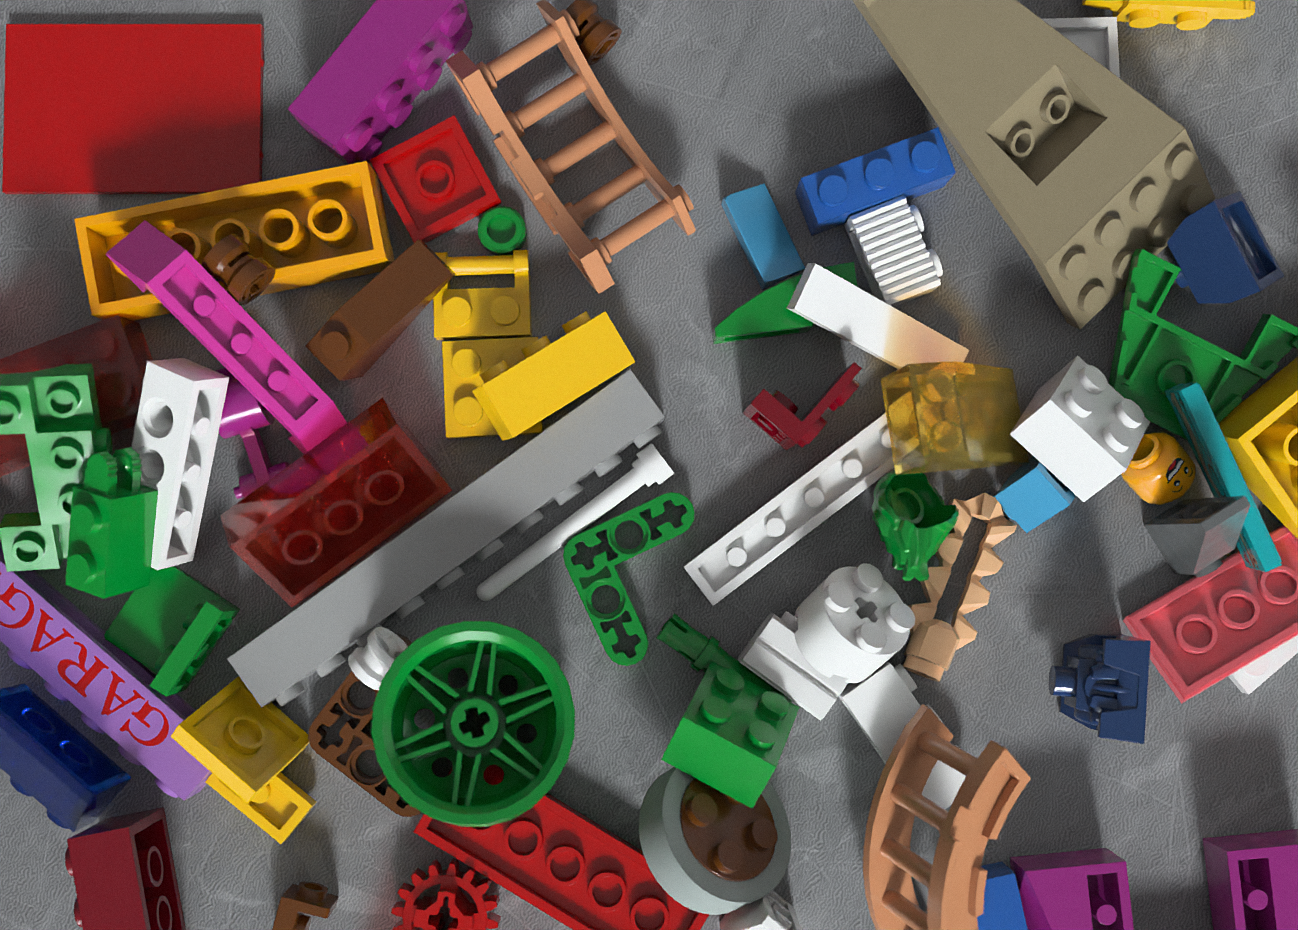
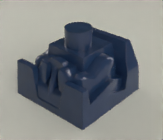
(1223, 252)
(1104, 684)

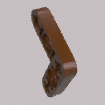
(356, 740)

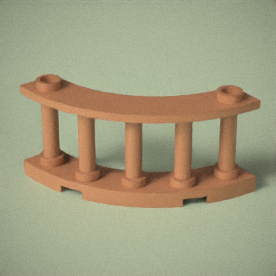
(537, 175)
(976, 815)

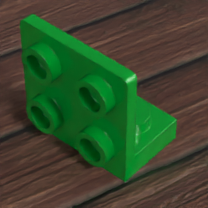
(171, 627)

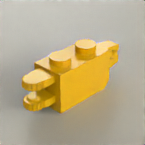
(1183, 13)

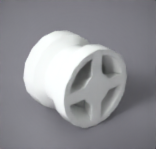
(375, 659)

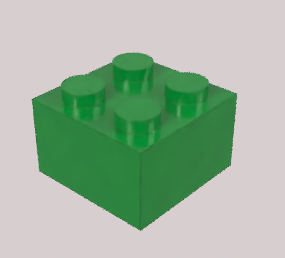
(732, 734)

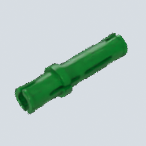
(703, 650)

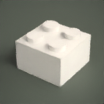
(1081, 428)

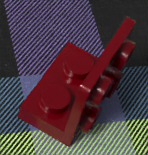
(776, 412)

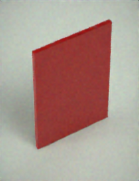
(132, 108)

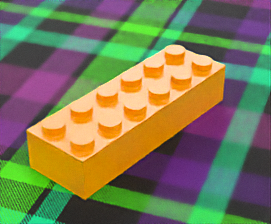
(303, 225)

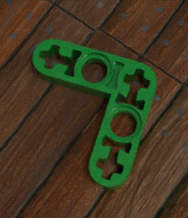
(606, 574)

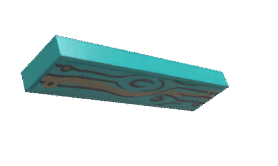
(1222, 471)

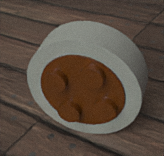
(710, 846)

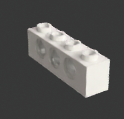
(177, 447)

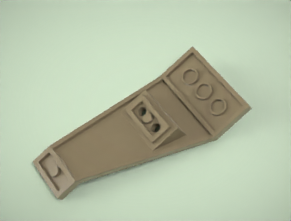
(1083, 176)

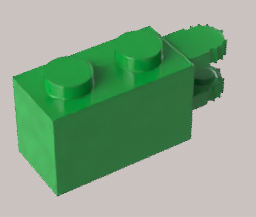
(111, 526)

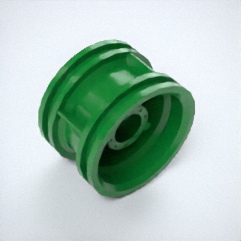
(421, 682)

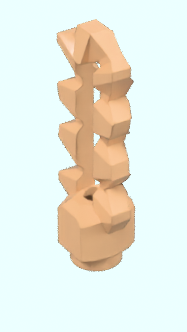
(933, 640)

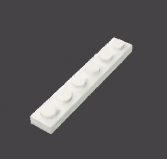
(793, 512)

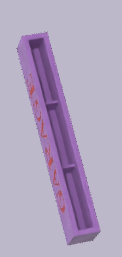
(97, 678)

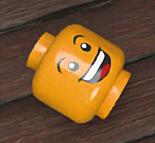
(1160, 469)

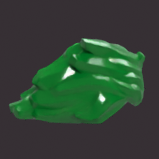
(911, 521)

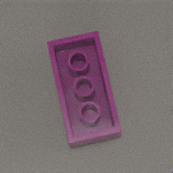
(379, 74)

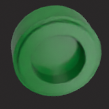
(502, 230)

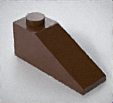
(379, 312)

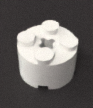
(852, 623)

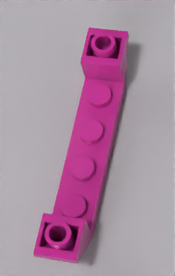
(228, 333)

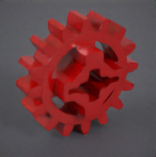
(465, 914)

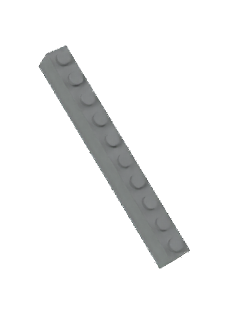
(447, 539)

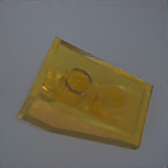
(951, 417)

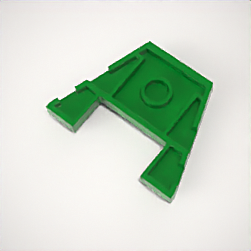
(1160, 355)

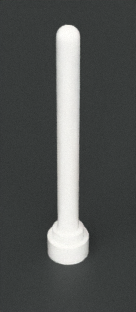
(647, 469)

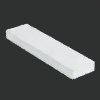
(869, 321)

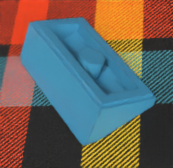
(762, 235)

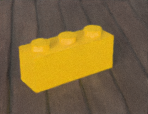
(552, 374)

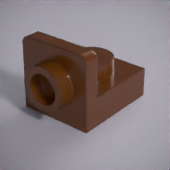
(302, 899)

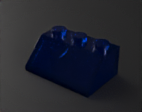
(54, 760)

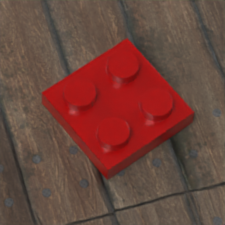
(435, 181)

